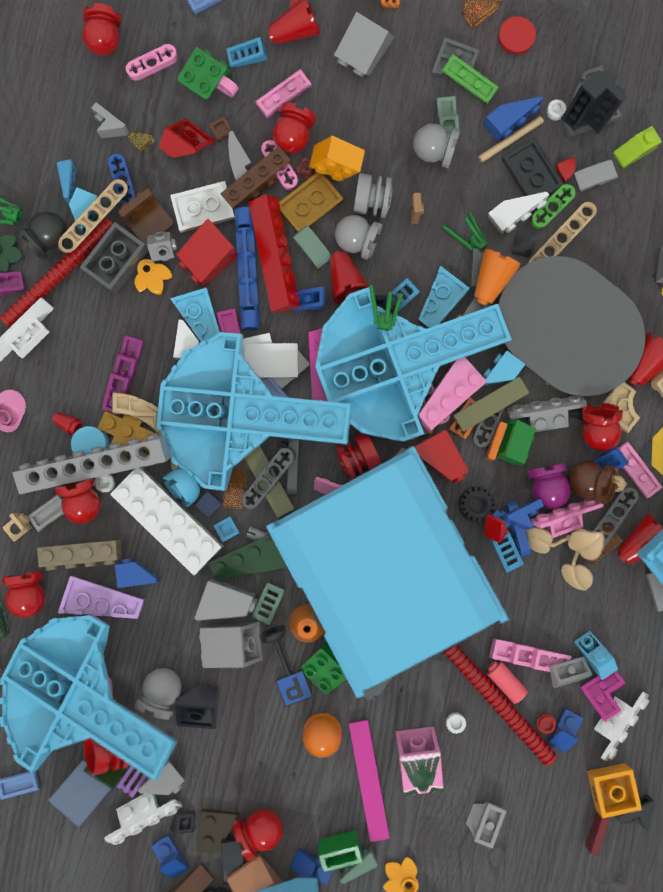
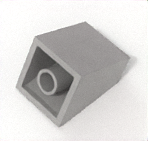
(363, 45)
(225, 601)
(231, 645)

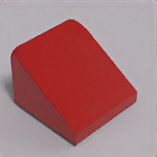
(495, 528)

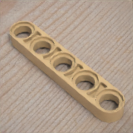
(90, 225)
(567, 231)

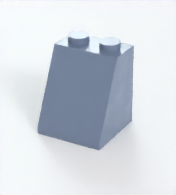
(78, 795)

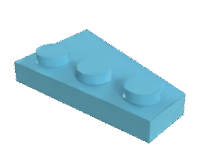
(443, 298)
(198, 313)

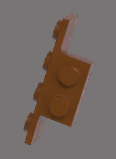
(257, 179)

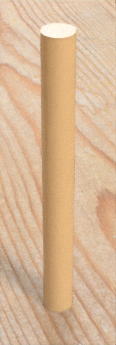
(510, 139)

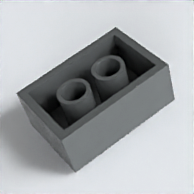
(114, 258)

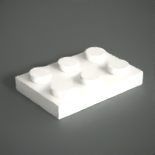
(199, 204)

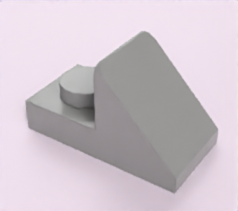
(110, 124)

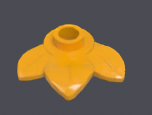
(153, 279)
(399, 875)

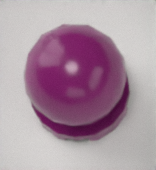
(550, 485)

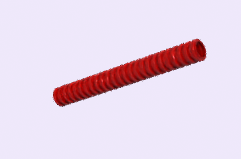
(56, 274)
(508, 713)

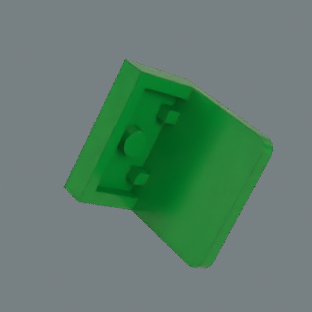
(203, 73)
(324, 669)

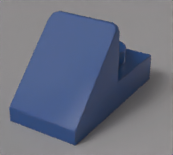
(311, 299)
(613, 457)
(521, 515)
(566, 728)
(170, 857)
(309, 866)

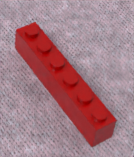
(274, 254)

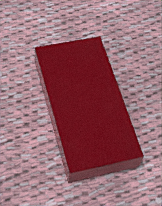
(597, 834)

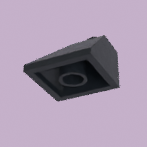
(198, 708)

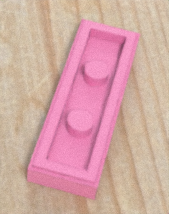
(283, 93)
(639, 472)

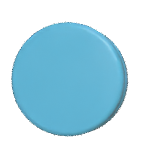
(88, 438)

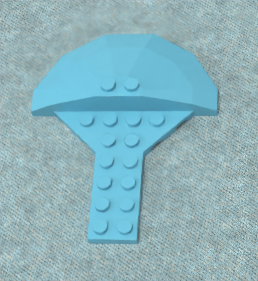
(392, 370)
(221, 411)
(62, 695)

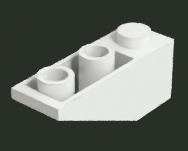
(513, 210)

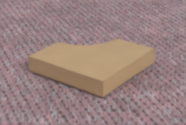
(623, 397)

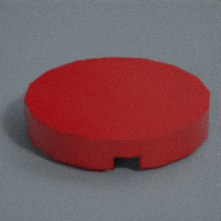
(516, 35)

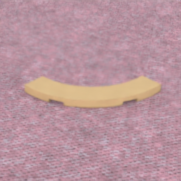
(139, 409)

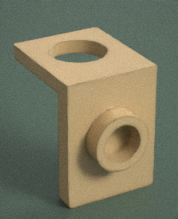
(21, 521)

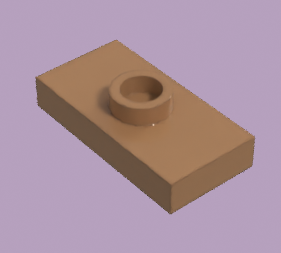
(416, 208)

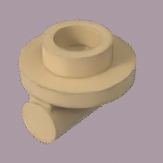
(621, 484)

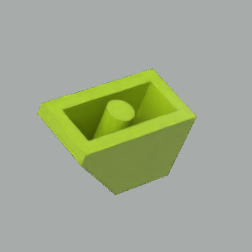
(637, 147)

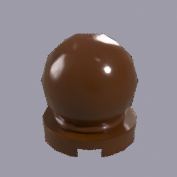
(591, 481)

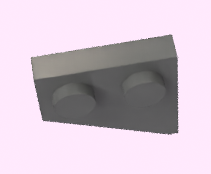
(450, 47)

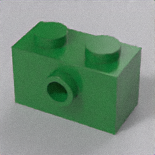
(516, 442)
(340, 850)

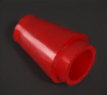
(67, 423)

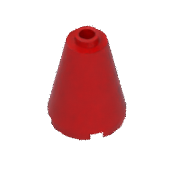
(294, 24)
(344, 276)
(651, 361)
(638, 538)

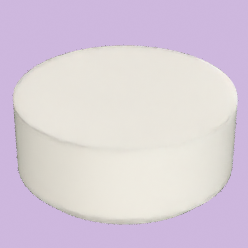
(556, 109)
(105, 483)
(455, 722)

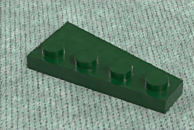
(251, 558)

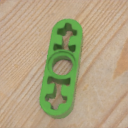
(553, 199)

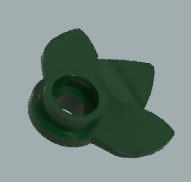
(8, 252)

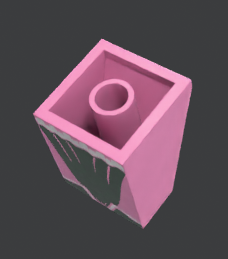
(419, 761)

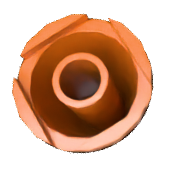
(493, 276)
(303, 616)

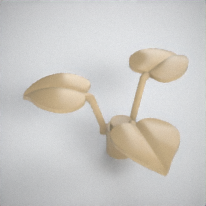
(586, 542)

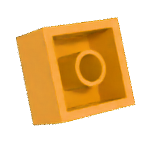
(336, 158)
(614, 790)

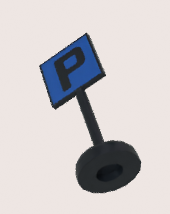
(293, 686)

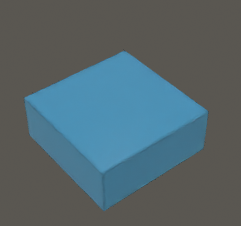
(226, 529)

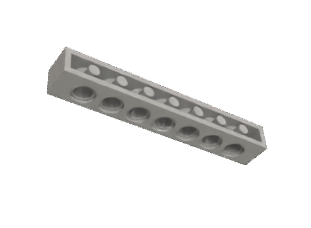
(28, 482)

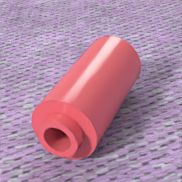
(506, 681)

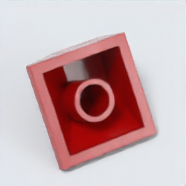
(184, 139)

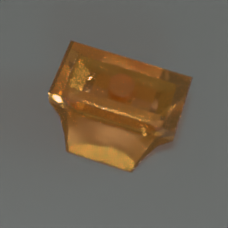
(478, 10)

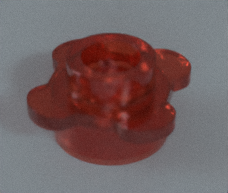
(301, 168)

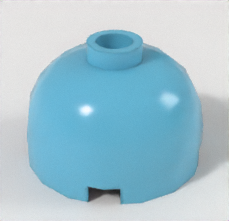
(182, 486)

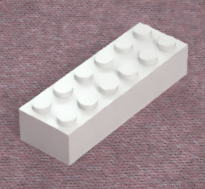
(167, 520)

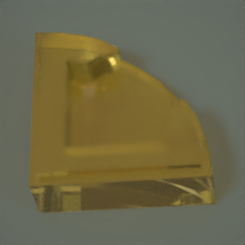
(140, 140)

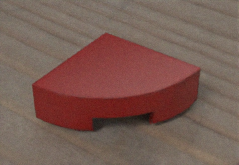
(566, 169)

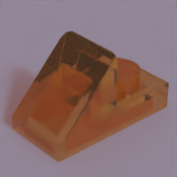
(235, 490)

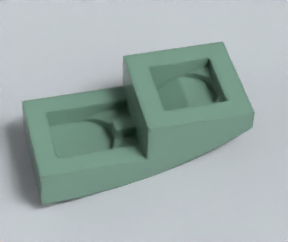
(447, 113)
(312, 246)

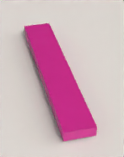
(369, 780)

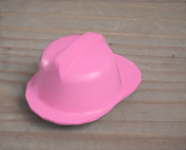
(11, 410)

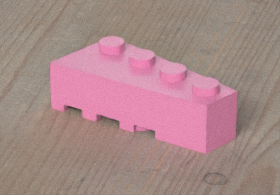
(453, 389)

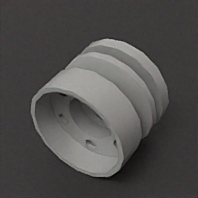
(372, 195)

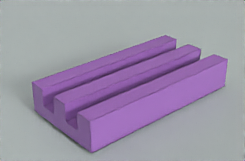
(126, 788)

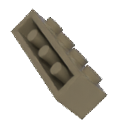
(74, 554)

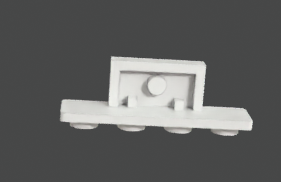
(26, 331)
(616, 728)
(139, 814)

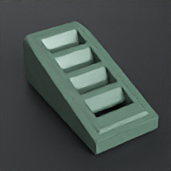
(269, 586)
(353, 871)

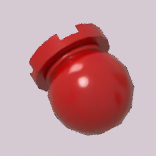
(101, 29)
(293, 127)
(602, 426)
(79, 501)
(24, 594)
(260, 832)

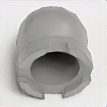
(435, 144)
(356, 235)
(160, 691)

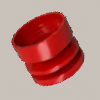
(358, 456)
(100, 759)

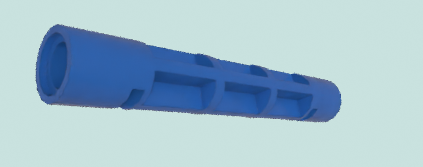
(247, 269)

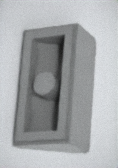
(569, 672)

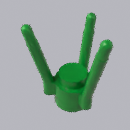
(11, 213)
(477, 241)
(386, 319)

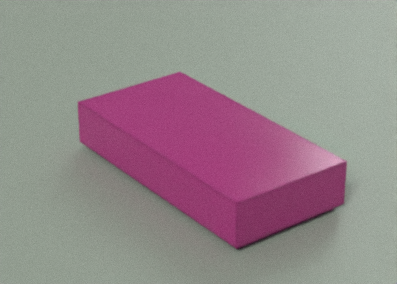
(228, 321)

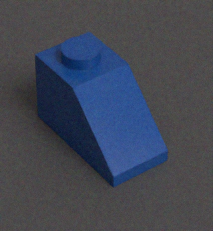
(133, 574)

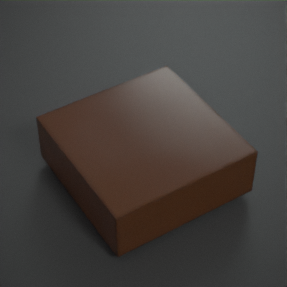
(220, 129)

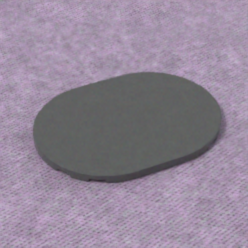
(572, 326)

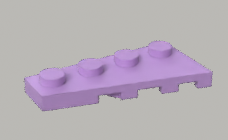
(98, 600)

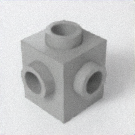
(161, 246)

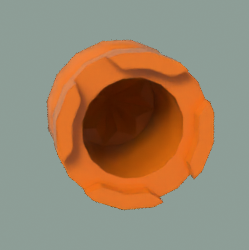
(322, 734)

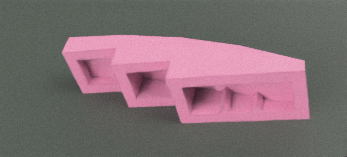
(526, 655)

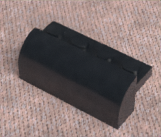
(595, 102)

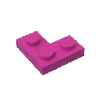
(599, 692)

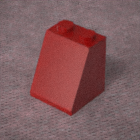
(206, 254)
(442, 457)

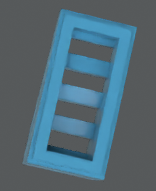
(248, 59)
(67, 176)
(412, 287)
(510, 542)

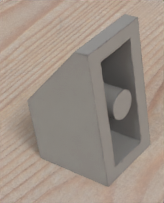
(168, 781)

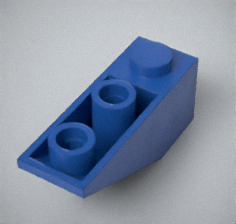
(507, 116)

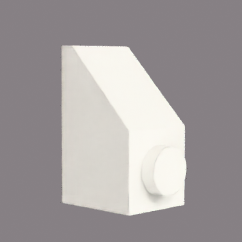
(184, 340)

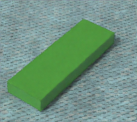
(470, 79)

